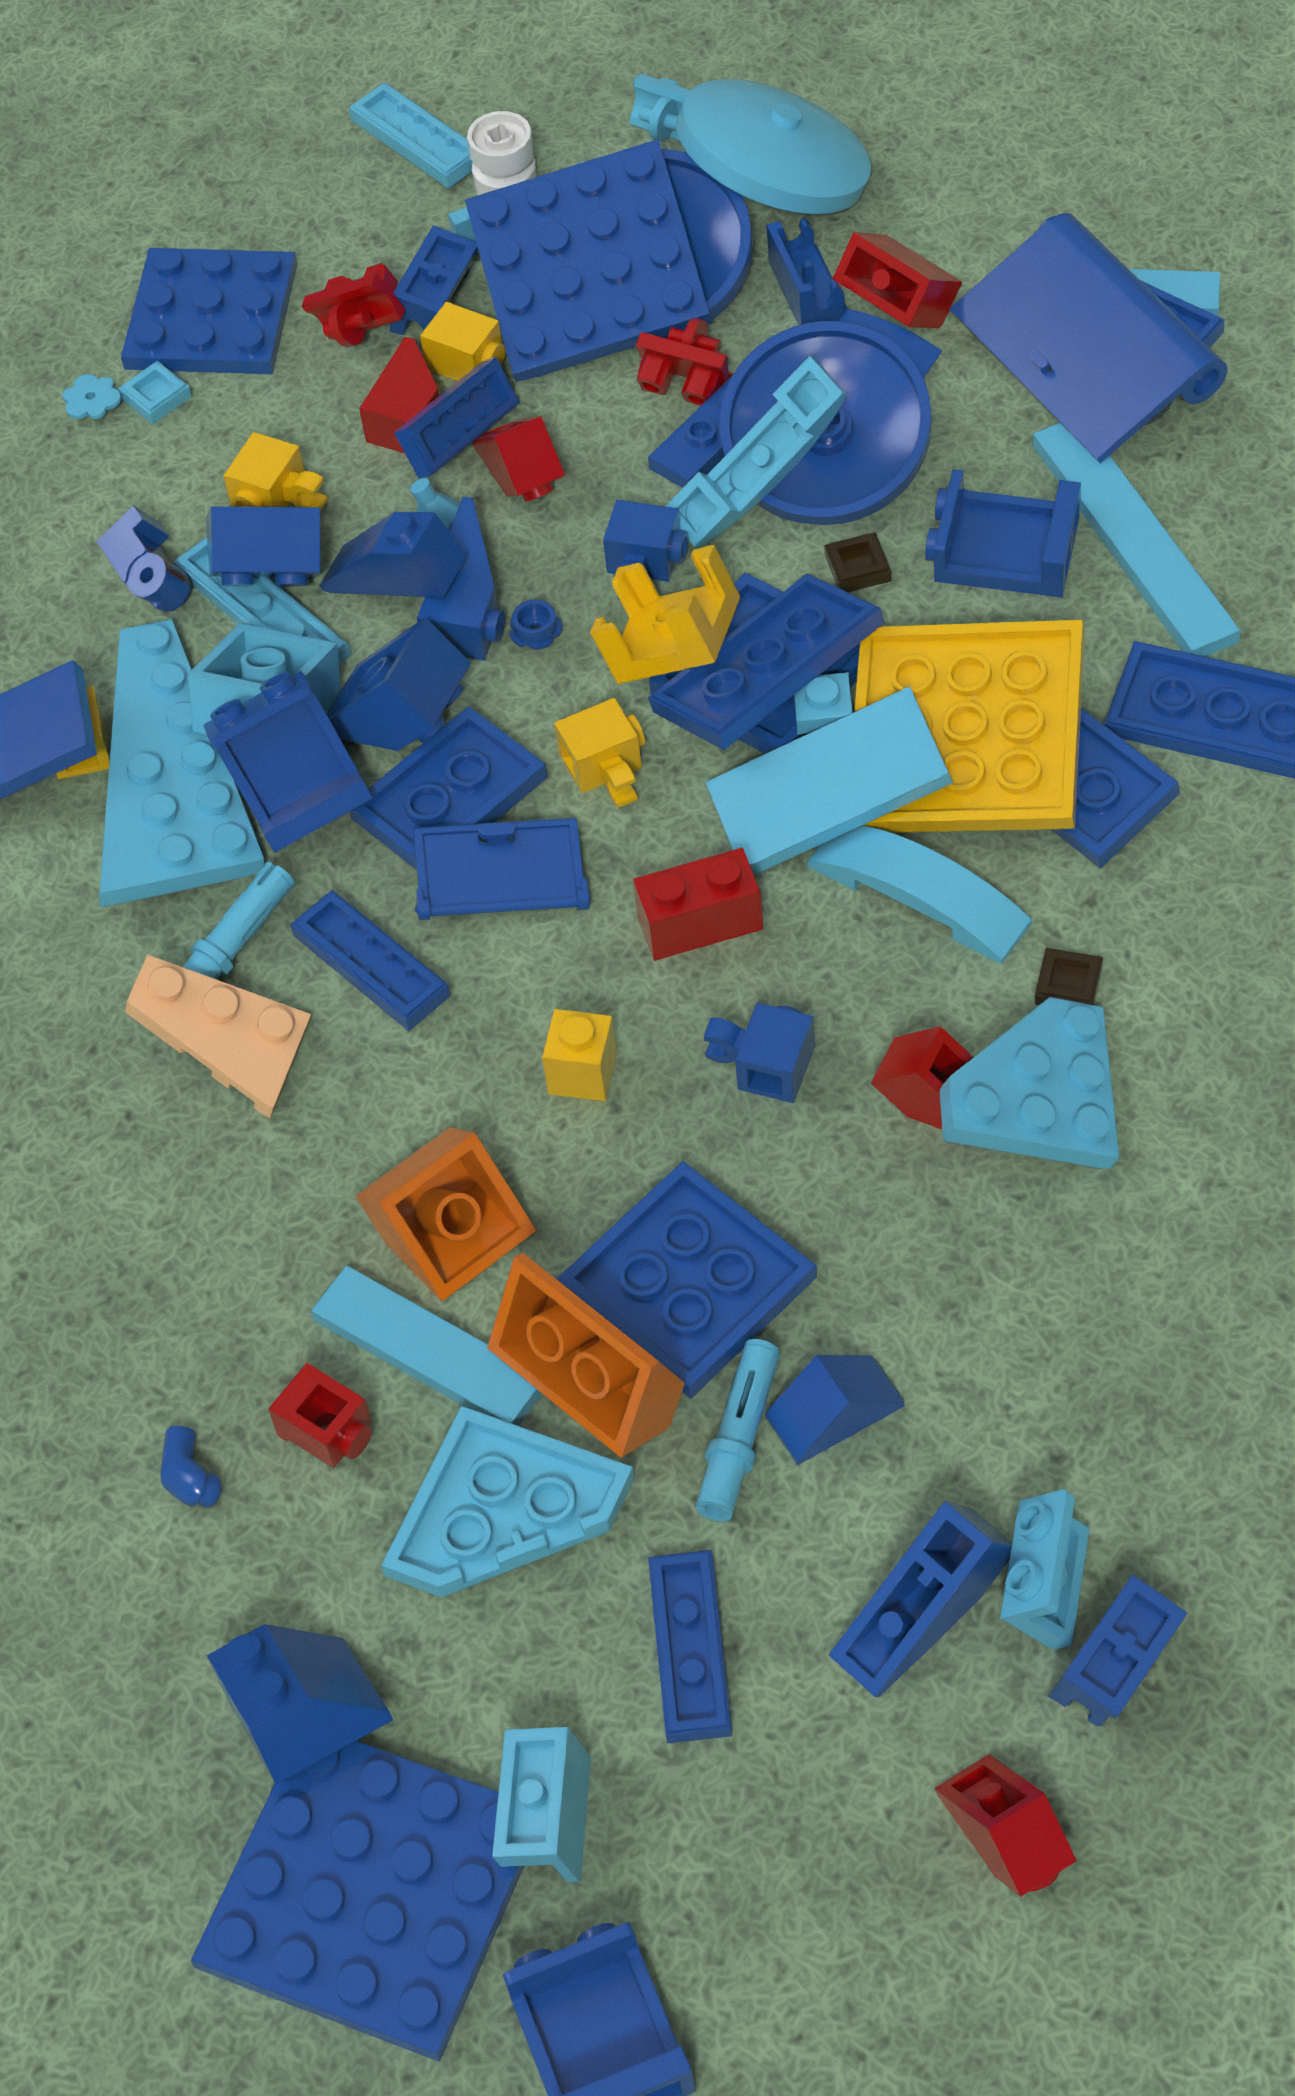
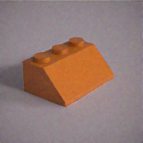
(582, 1360)

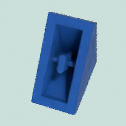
(830, 1403)

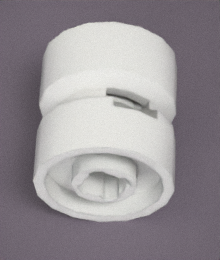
(500, 151)

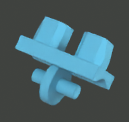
(657, 106)

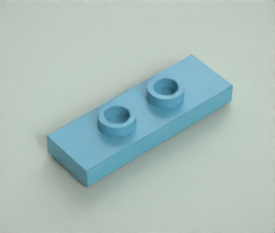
(413, 134)

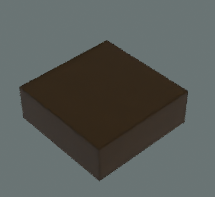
(857, 562)
(1069, 977)

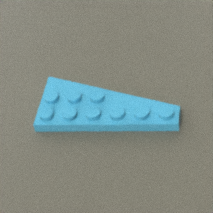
(169, 795)

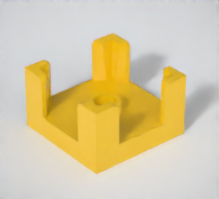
(669, 629)

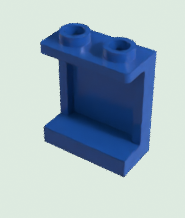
(1004, 538)
(286, 759)
(597, 2019)

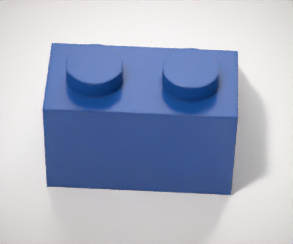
(263, 544)
(400, 690)
(297, 1695)

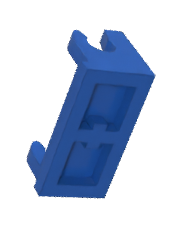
(804, 275)
(433, 276)
(1119, 1651)

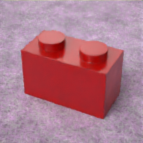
(897, 280)
(698, 904)

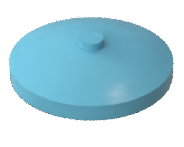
(773, 146)

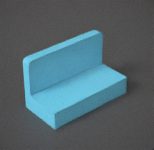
(542, 1800)

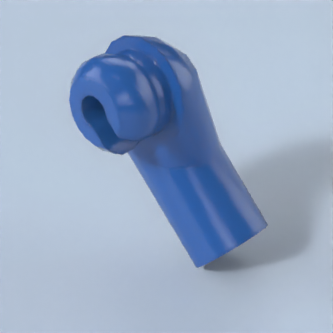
(184, 1476)

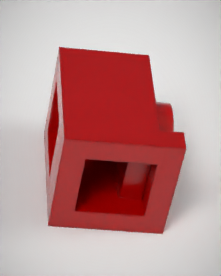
(314, 1401)

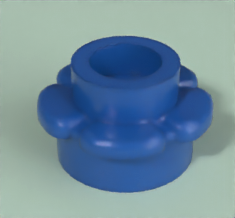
(534, 614)

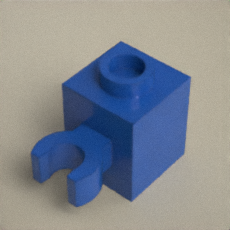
(645, 536)
(769, 1054)

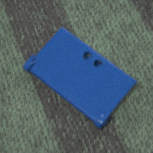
(474, 877)

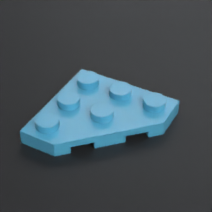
(1039, 1089)
(500, 1503)

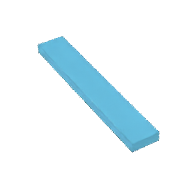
(1140, 545)

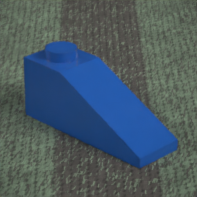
(398, 558)
(469, 608)
(923, 1596)

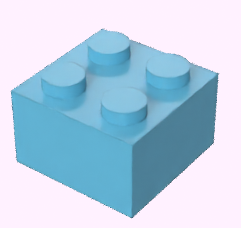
(251, 658)

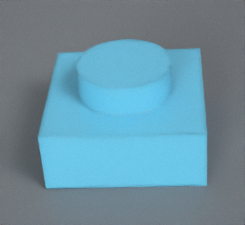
(822, 702)

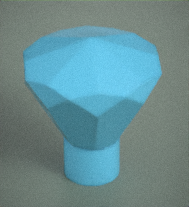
(432, 501)

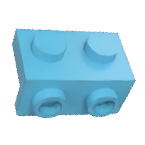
(1046, 1569)

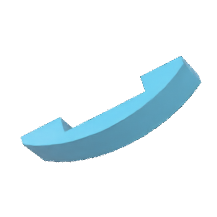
(762, 456)
(927, 883)

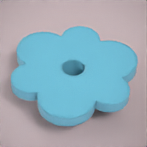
(91, 397)

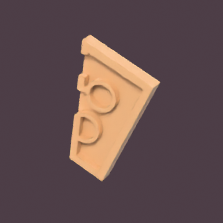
(228, 1029)

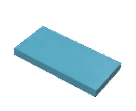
(829, 781)

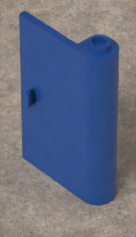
(1097, 327)

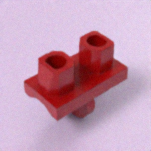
(354, 306)
(685, 354)

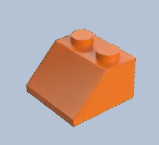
(447, 1211)

